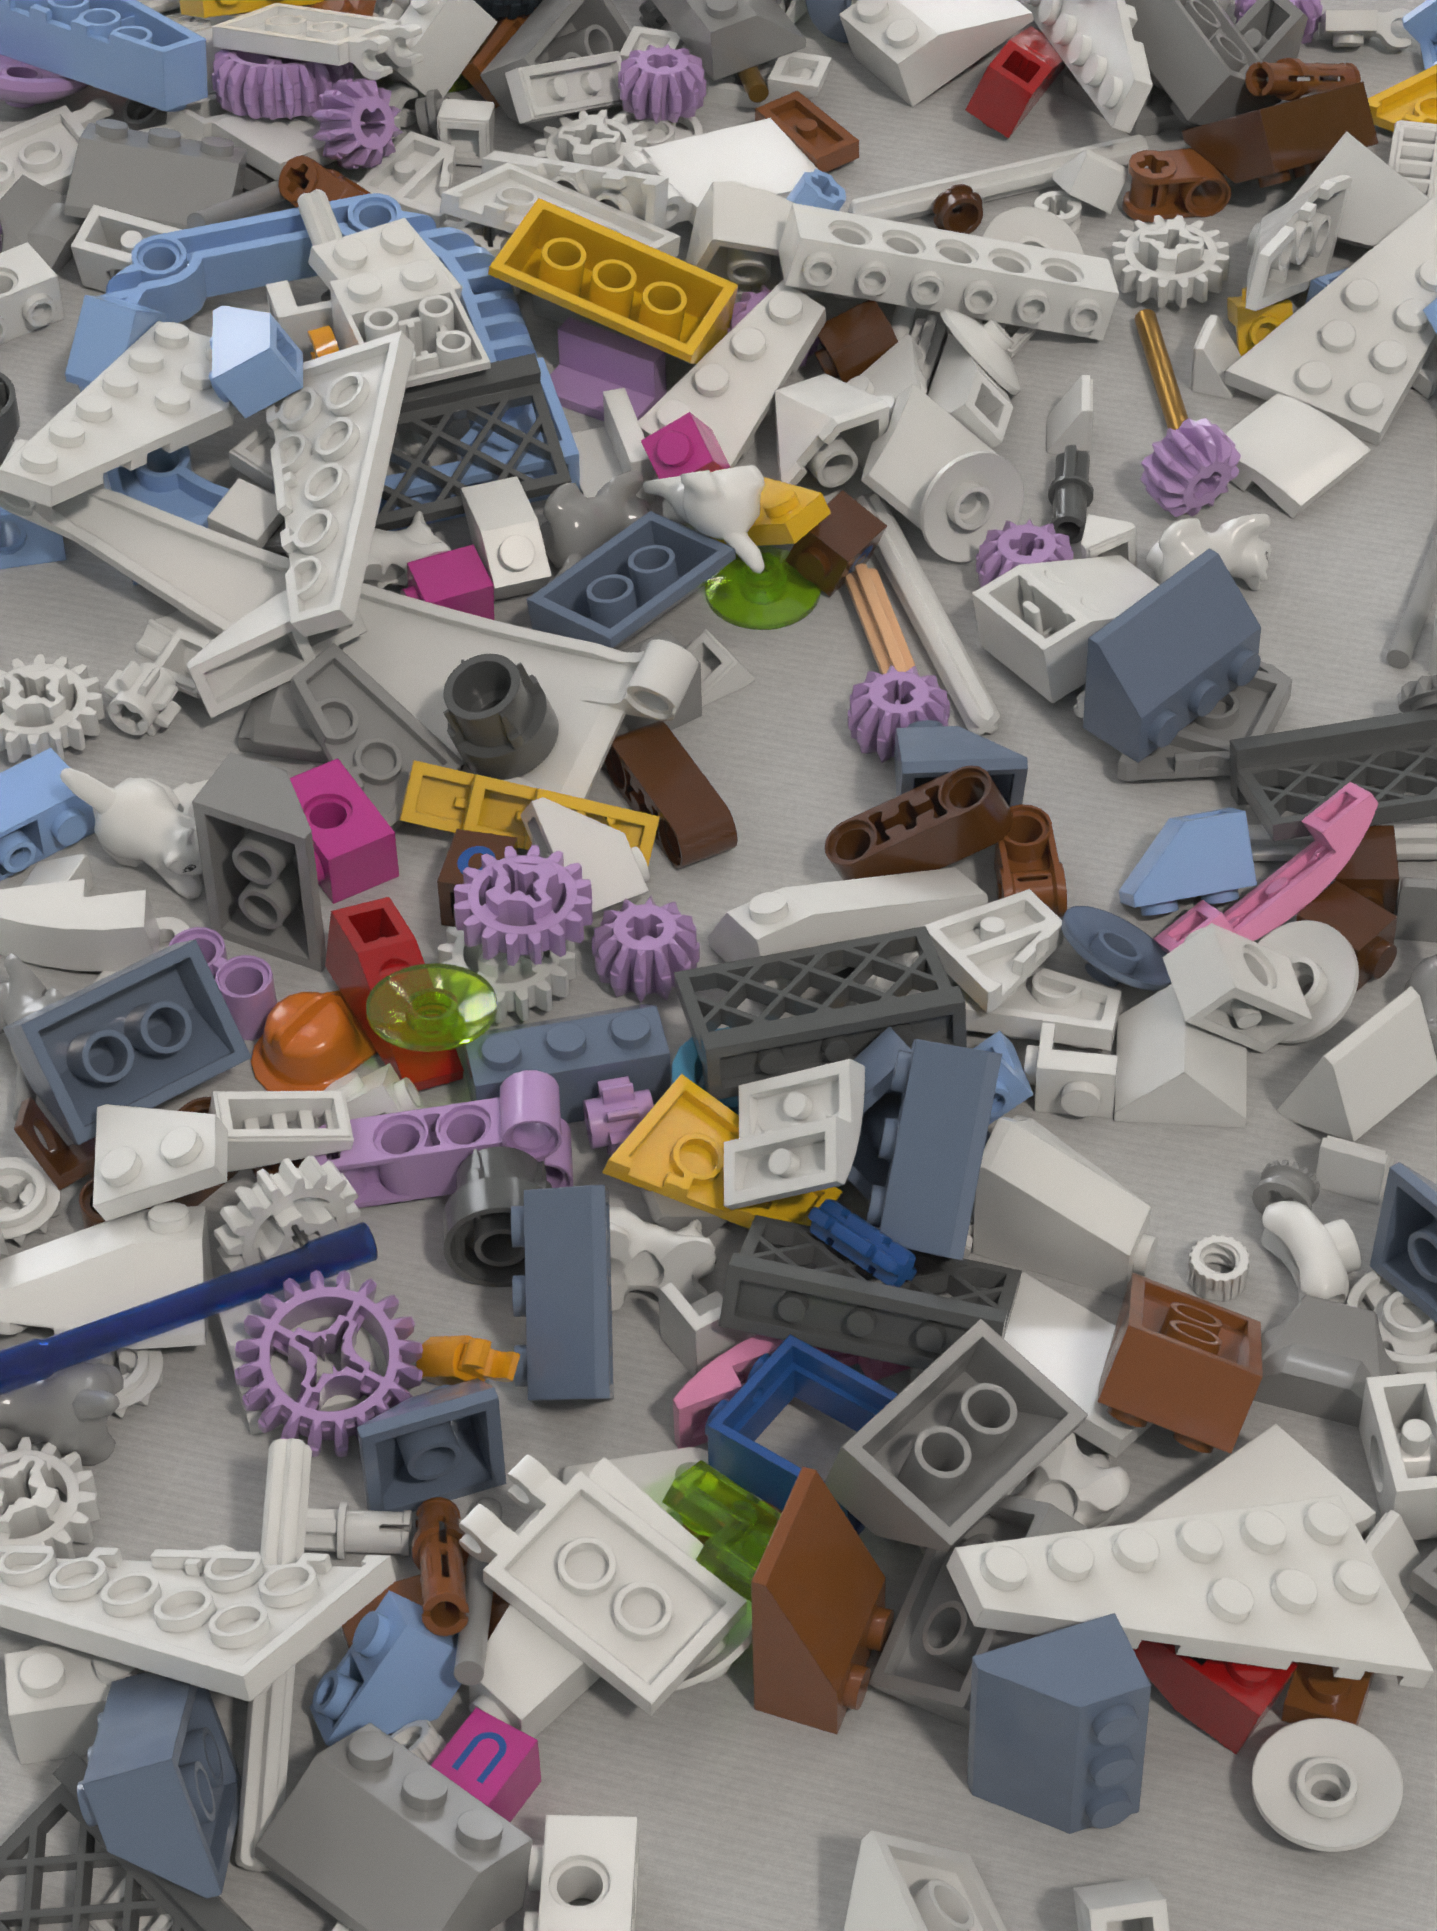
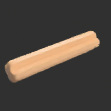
(878, 619)

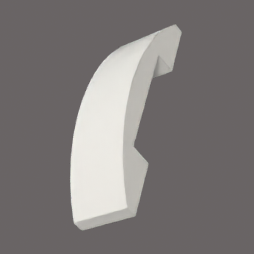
(790, 73)

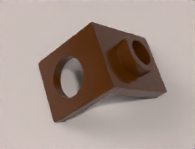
(60, 1162)

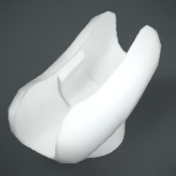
(1312, 1251)

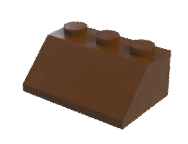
(1284, 136)

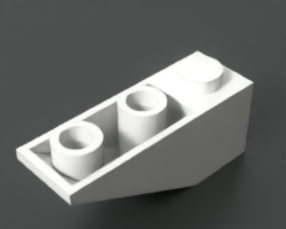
(970, 394)

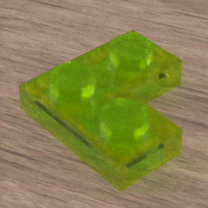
(732, 1519)

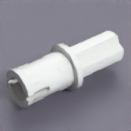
(358, 1531)

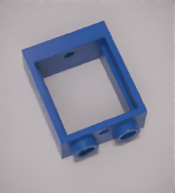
(773, 1382)

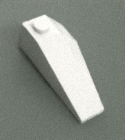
(740, 236)
(1295, 243)
(840, 912)
(109, 1272)

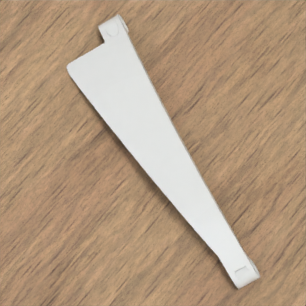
(408, 640)

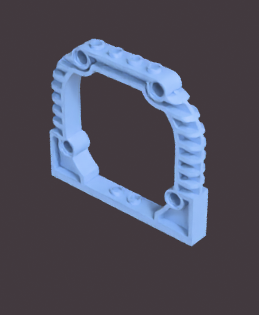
(186, 266)

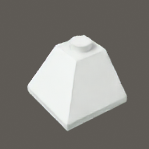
(917, 1888)

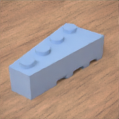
(109, 47)

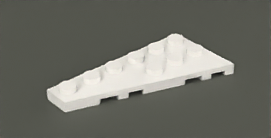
(1100, 52)
(1358, 338)
(141, 402)
(332, 473)
(1216, 1585)
(187, 1612)

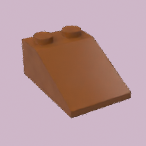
(1181, 1366)
(815, 1612)

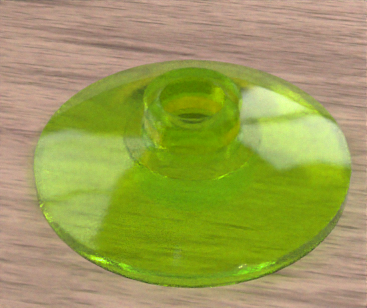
(762, 600)
(431, 1007)

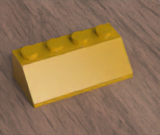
(617, 282)

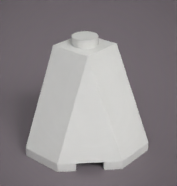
(1377, 196)
(826, 435)
(1057, 1211)

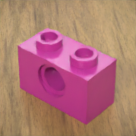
(349, 835)

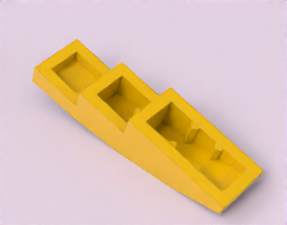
(478, 803)

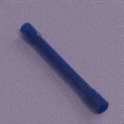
(41, 1358)

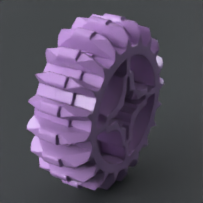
(272, 84)
(303, 1348)

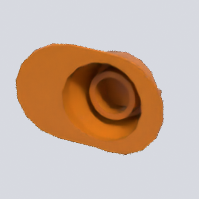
(309, 1043)

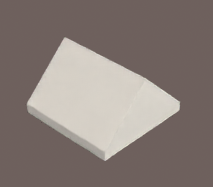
(1176, 1069)
(1367, 1072)

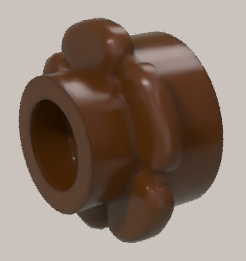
(965, 217)

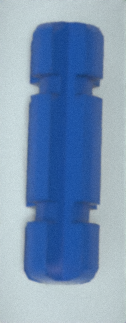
(862, 1243)

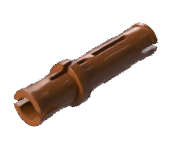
(1284, 76)
(441, 1566)

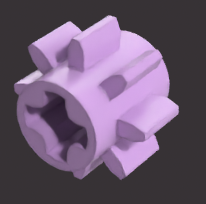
(615, 1113)

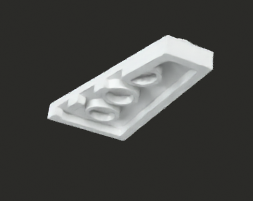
(739, 375)
(1081, 1010)

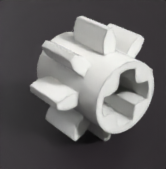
(142, 698)

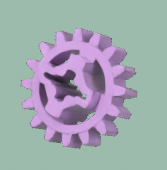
(523, 905)

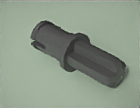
(1071, 493)

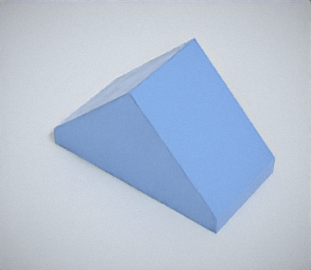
(104, 333)

